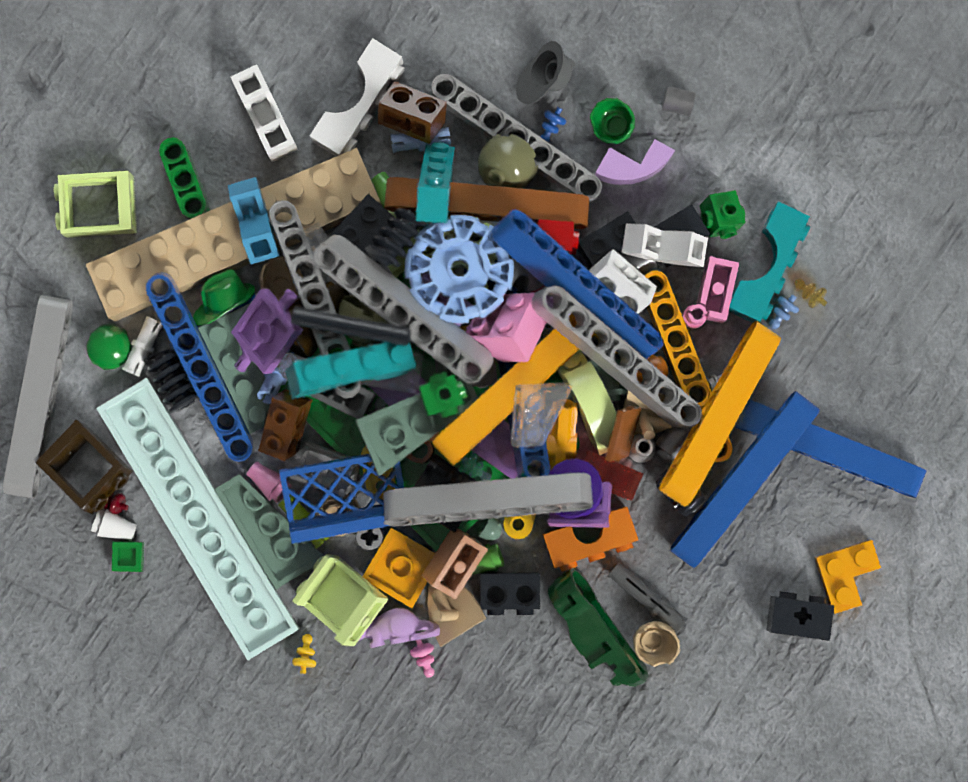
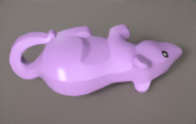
(399, 626)

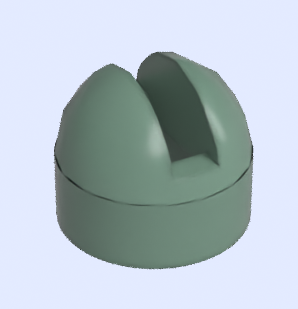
(490, 529)

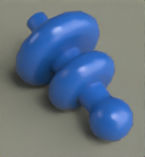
(550, 126)

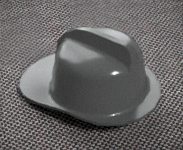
(546, 72)

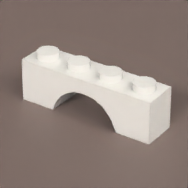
(338, 130)

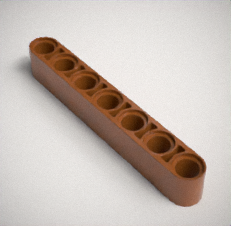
(494, 202)

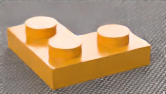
(838, 573)

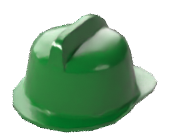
(221, 295)

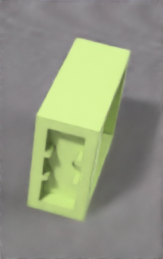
(126, 203)

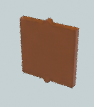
(623, 433)

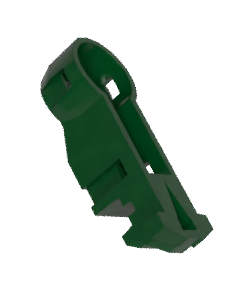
(594, 630)

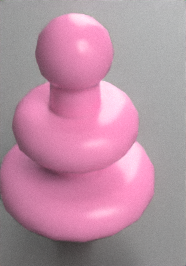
(424, 660)

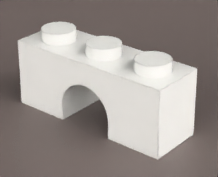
(264, 113)

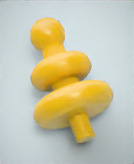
(305, 651)

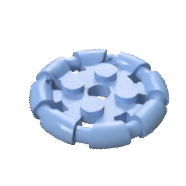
(455, 286)

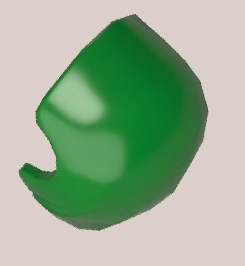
(612, 121)
(108, 346)

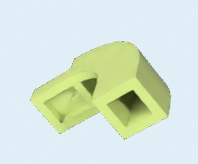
(592, 400)

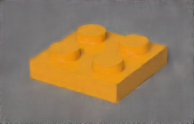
(399, 567)

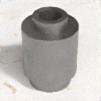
(671, 442)

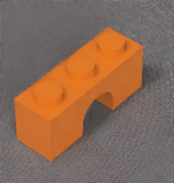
(567, 549)

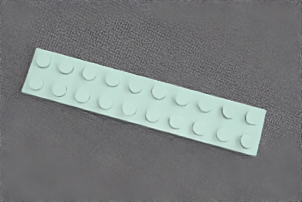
(197, 518)

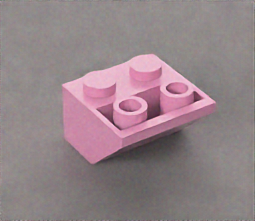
(510, 330)

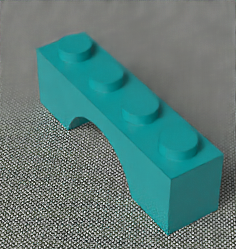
(435, 183)
(783, 230)
(346, 367)

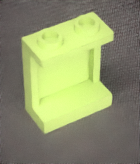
(340, 598)

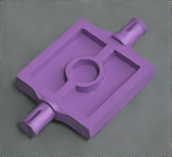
(266, 331)

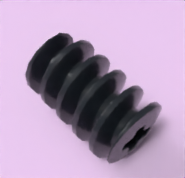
(394, 238)
(172, 380)

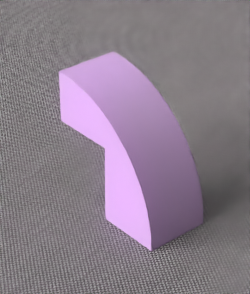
(621, 170)

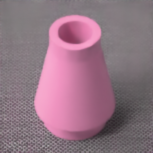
(267, 481)

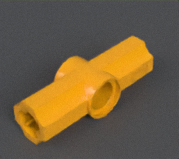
(562, 437)

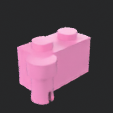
(714, 293)

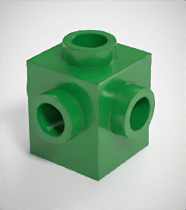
(722, 214)
(434, 404)

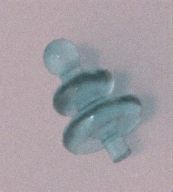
(476, 469)

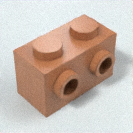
(454, 562)

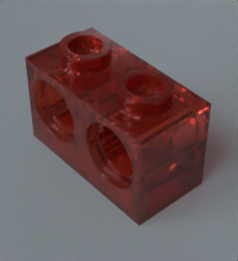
(622, 478)

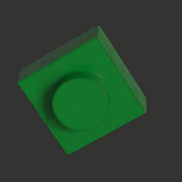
(127, 556)

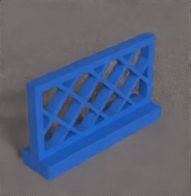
(342, 521)

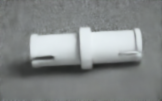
(142, 346)

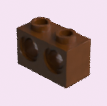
(412, 112)
(284, 425)

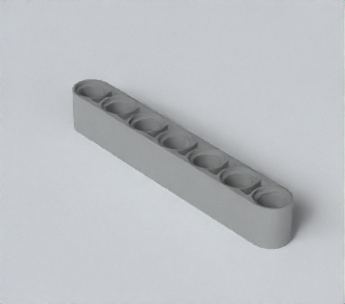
(509, 126)
(312, 284)
(389, 303)
(604, 352)
(37, 396)
(487, 499)

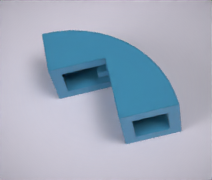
(253, 220)

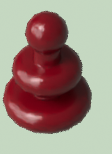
(116, 503)

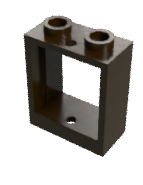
(65, 448)

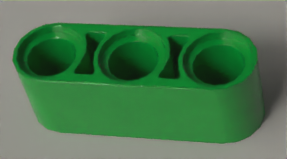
(178, 167)

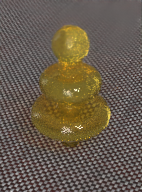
(809, 291)

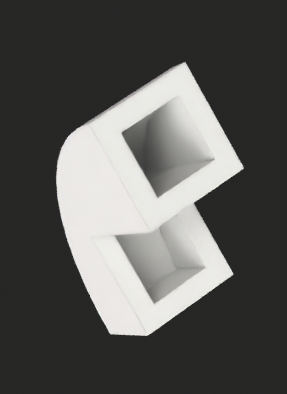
(664, 246)

